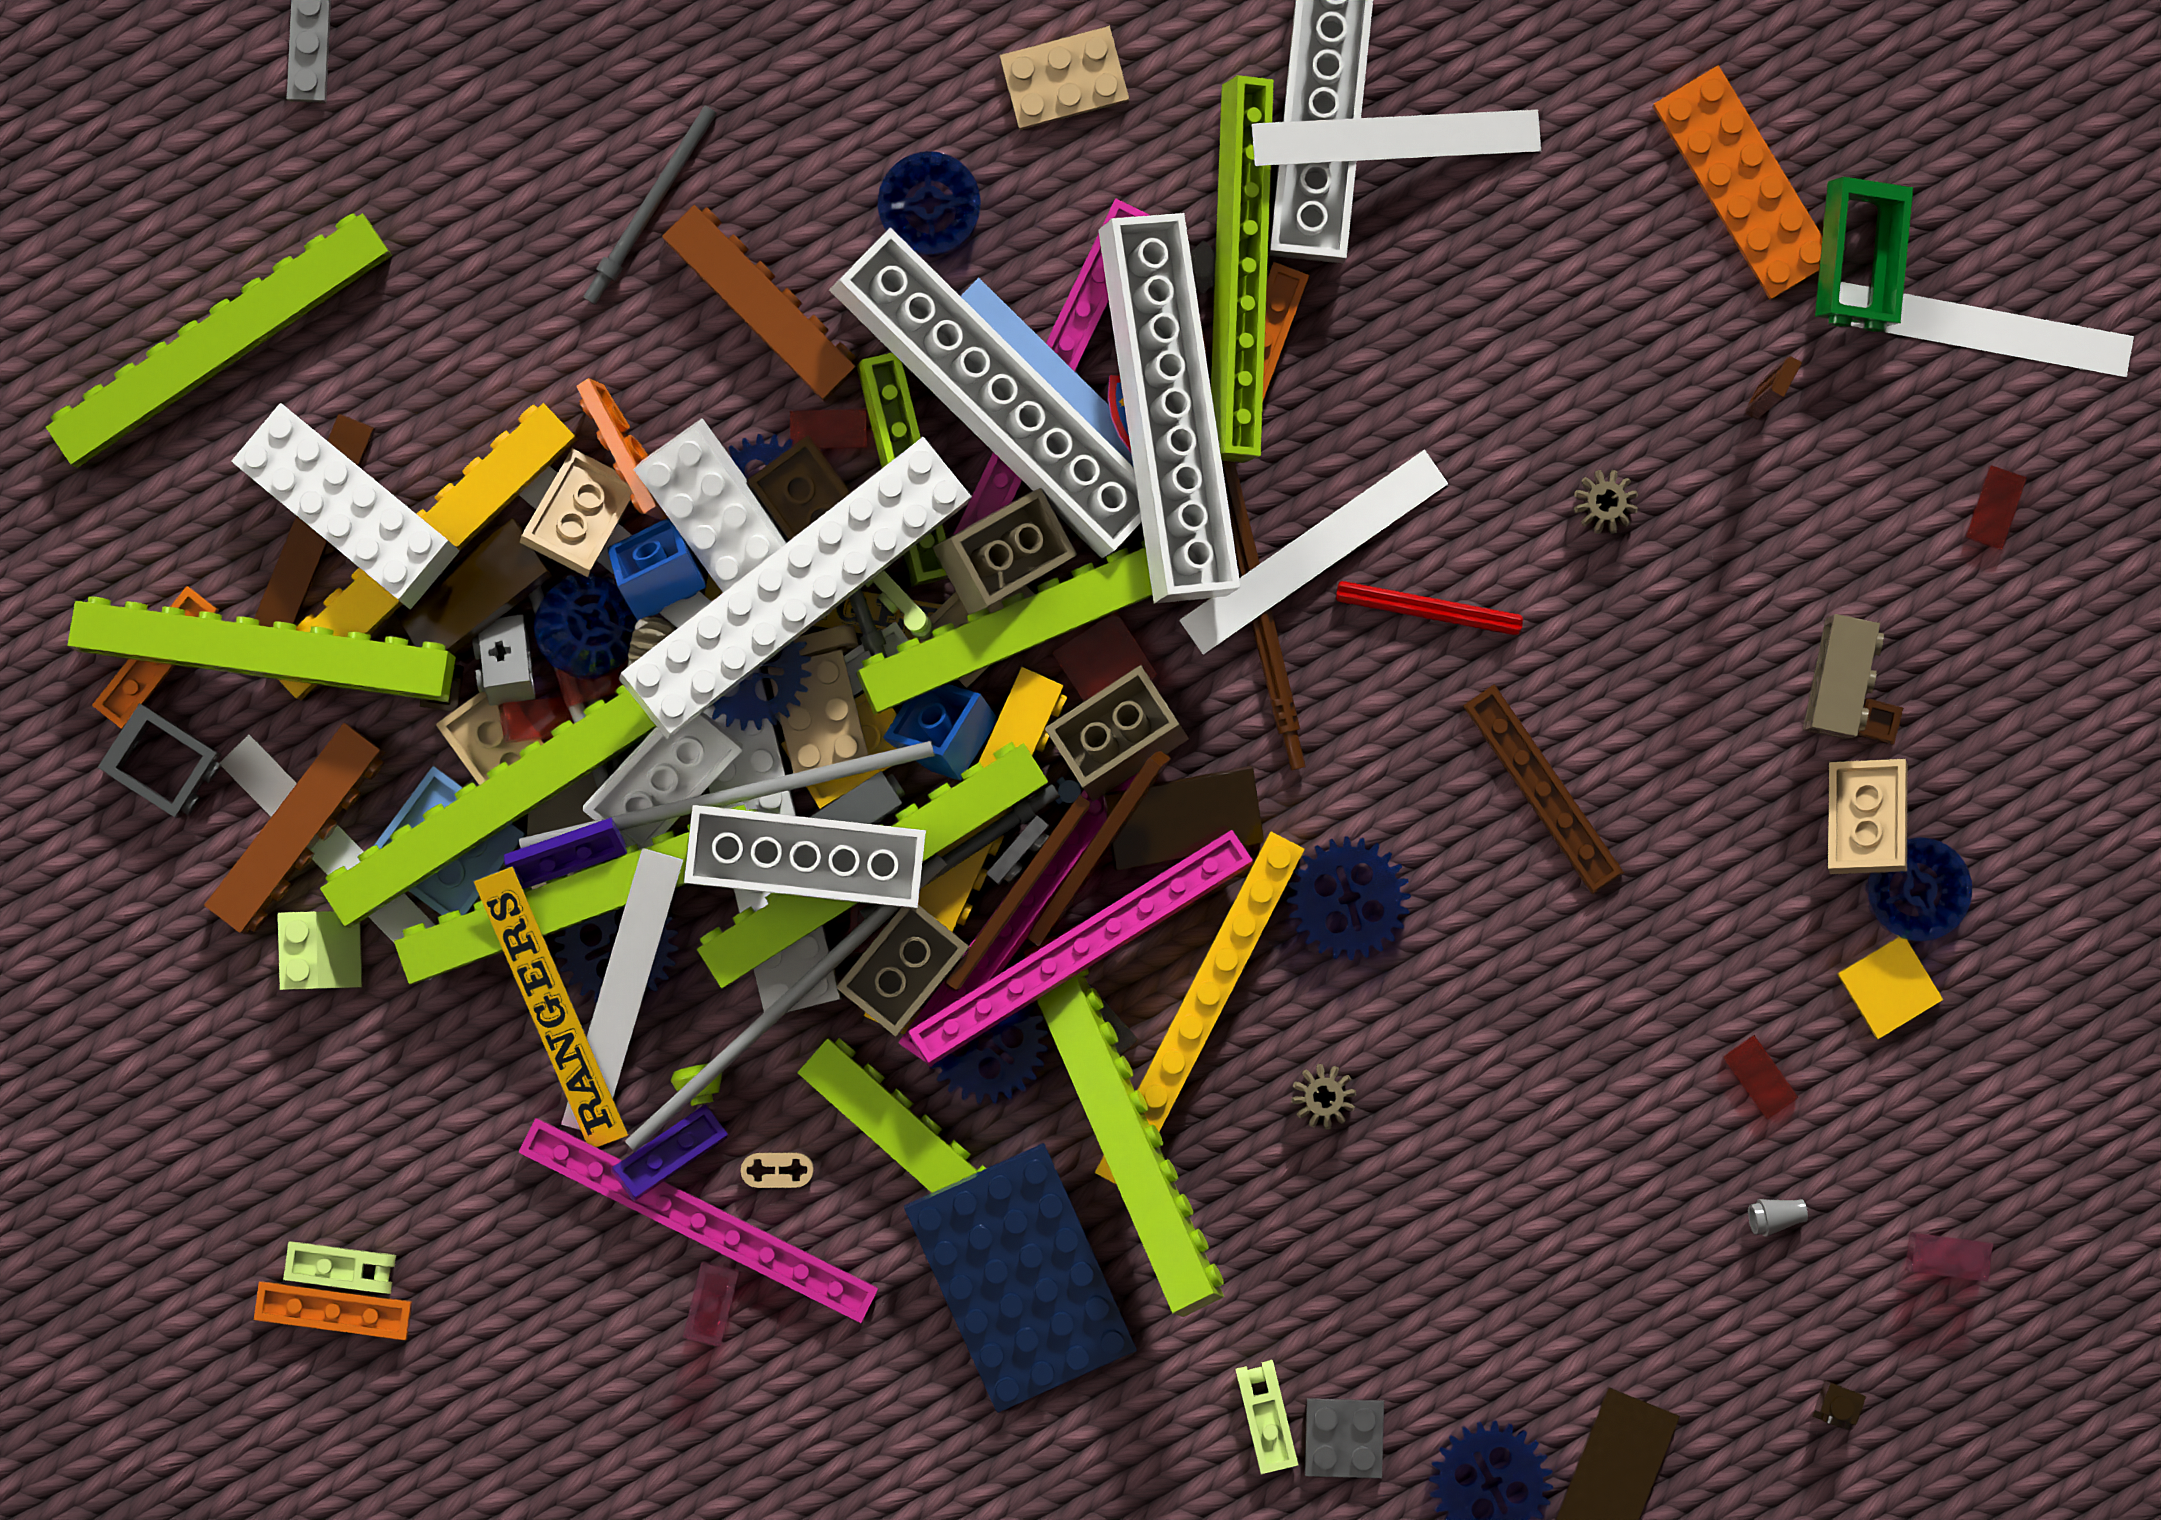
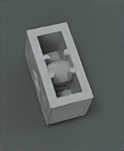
(505, 661)

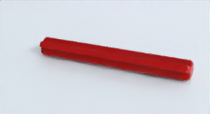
(1429, 608)

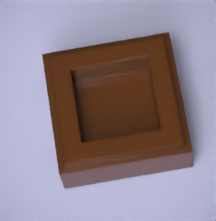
(1882, 721)

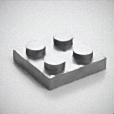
(1030, 840)
(1344, 1438)

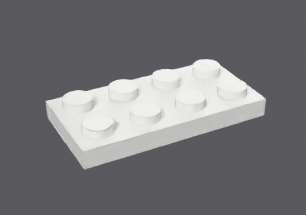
(664, 773)

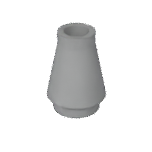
(1775, 1215)

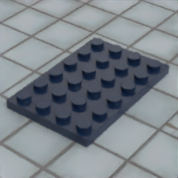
(1020, 1277)

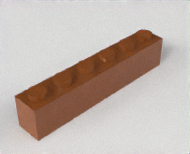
(759, 302)
(295, 829)

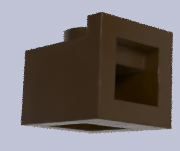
(1838, 1405)

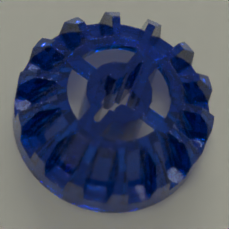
(925, 168)
(563, 630)
(1932, 921)

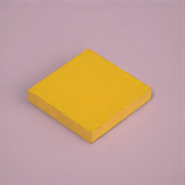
(1890, 986)

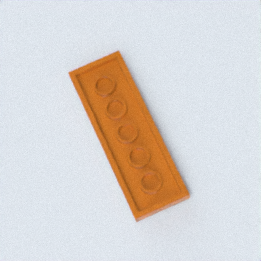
(1742, 181)

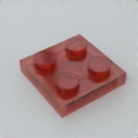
(1101, 656)

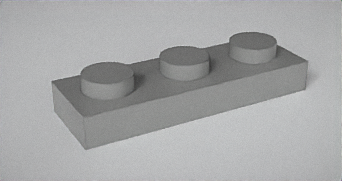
(308, 50)

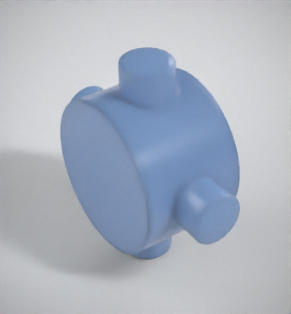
(1068, 790)

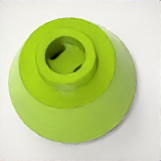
(683, 1076)

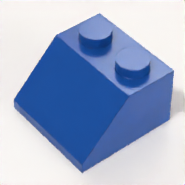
(655, 569)
(952, 720)

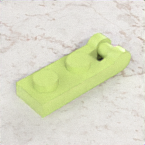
(895, 598)
(337, 1267)
(1267, 1419)

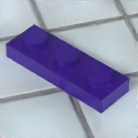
(566, 853)
(669, 1152)

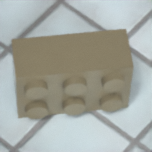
(1004, 551)
(1843, 677)
(1116, 733)
(902, 968)

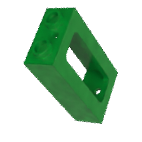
(1889, 257)

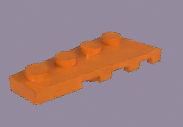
(626, 449)

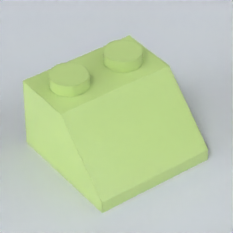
(318, 951)

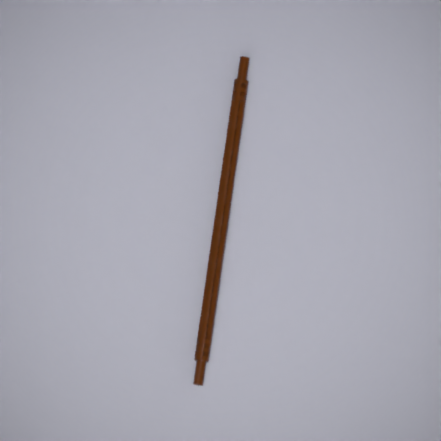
(1263, 626)

